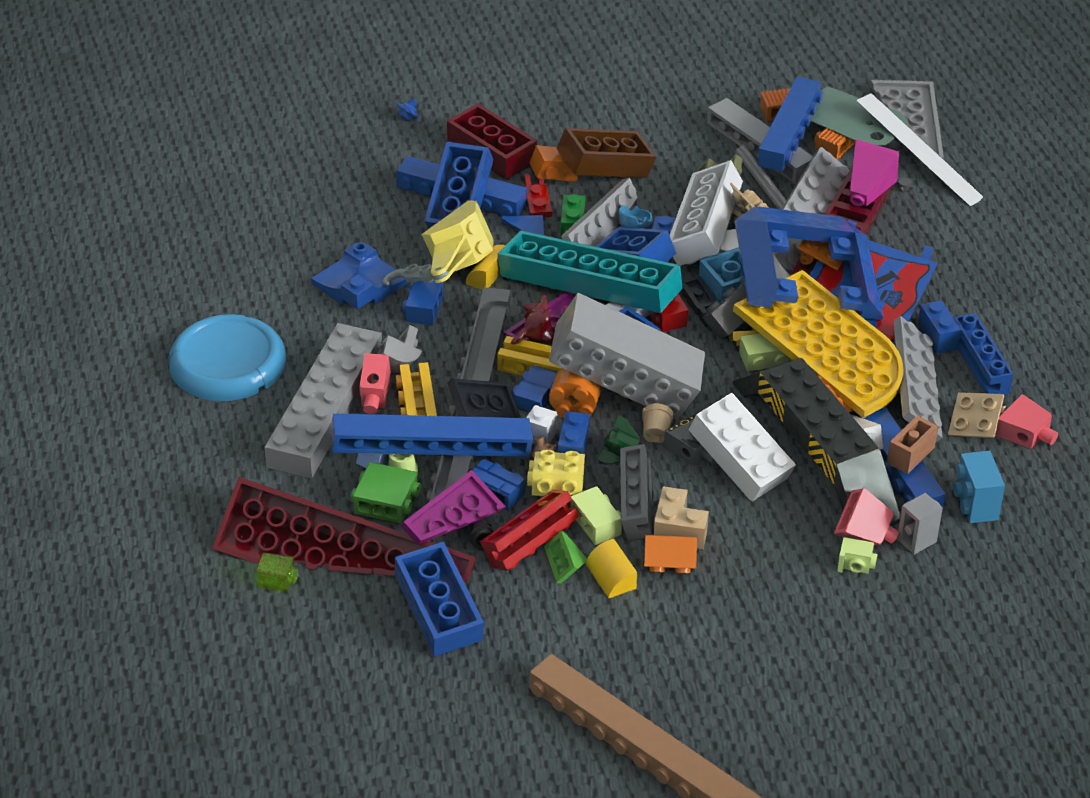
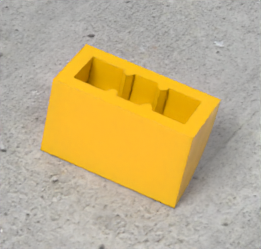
(486, 270)
(612, 569)

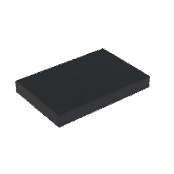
(482, 398)

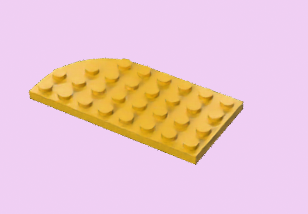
(833, 341)

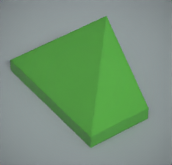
(563, 556)

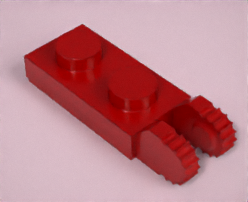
(537, 197)

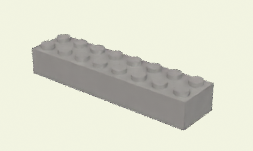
(329, 388)

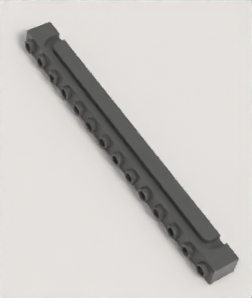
(480, 365)

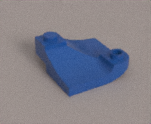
(357, 277)

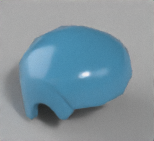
(635, 218)

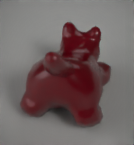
(537, 323)

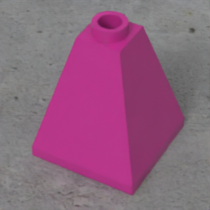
(872, 172)

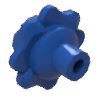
(408, 110)

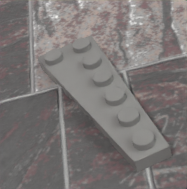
(603, 216)

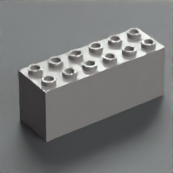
(626, 355)

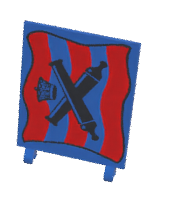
(899, 280)

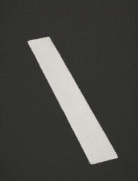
(920, 149)

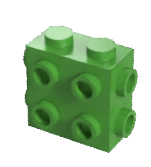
(385, 492)

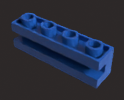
(983, 356)

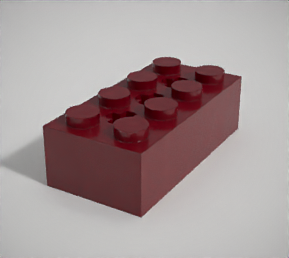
(508, 144)

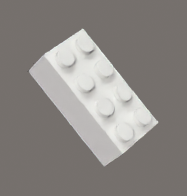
(741, 447)

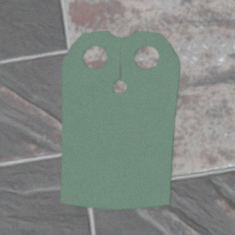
(848, 117)

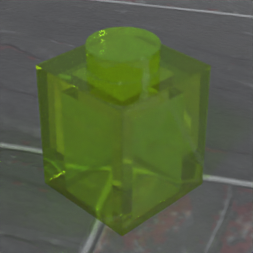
(276, 572)

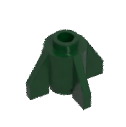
(617, 439)

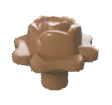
(541, 445)

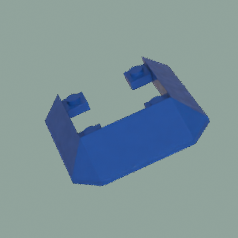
(768, 230)

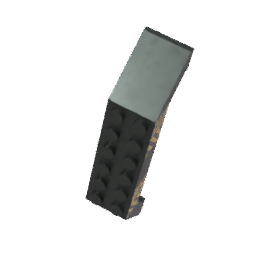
(823, 430)

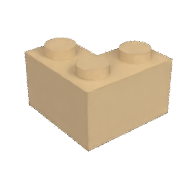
(677, 520)

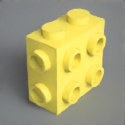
(556, 472)

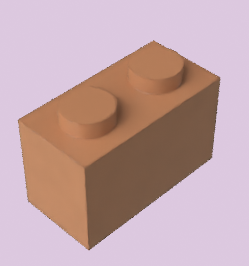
(912, 444)

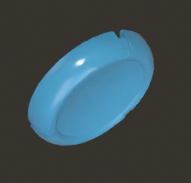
(227, 357)

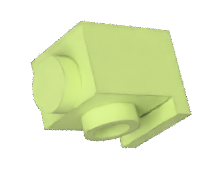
(856, 556)

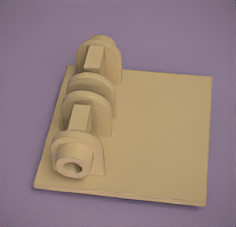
(746, 200)
(976, 415)

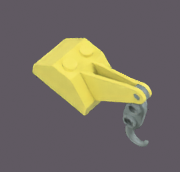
(453, 244)

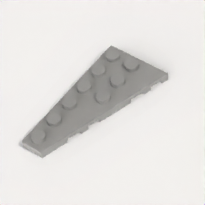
(917, 104)

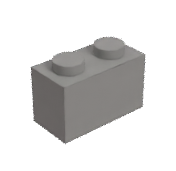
(919, 523)

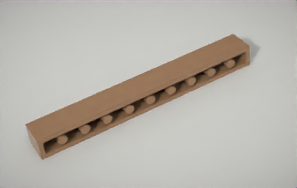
(632, 733)

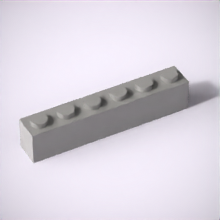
(749, 131)

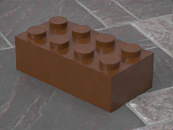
(606, 152)

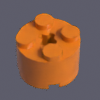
(573, 393)

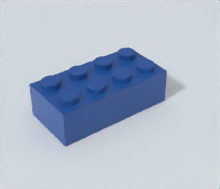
(460, 179)
(439, 599)

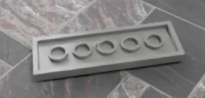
(918, 383)

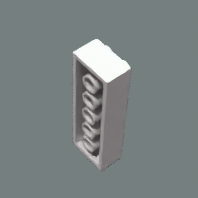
(704, 213)

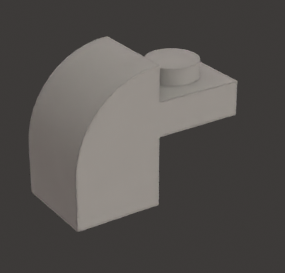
(402, 350)

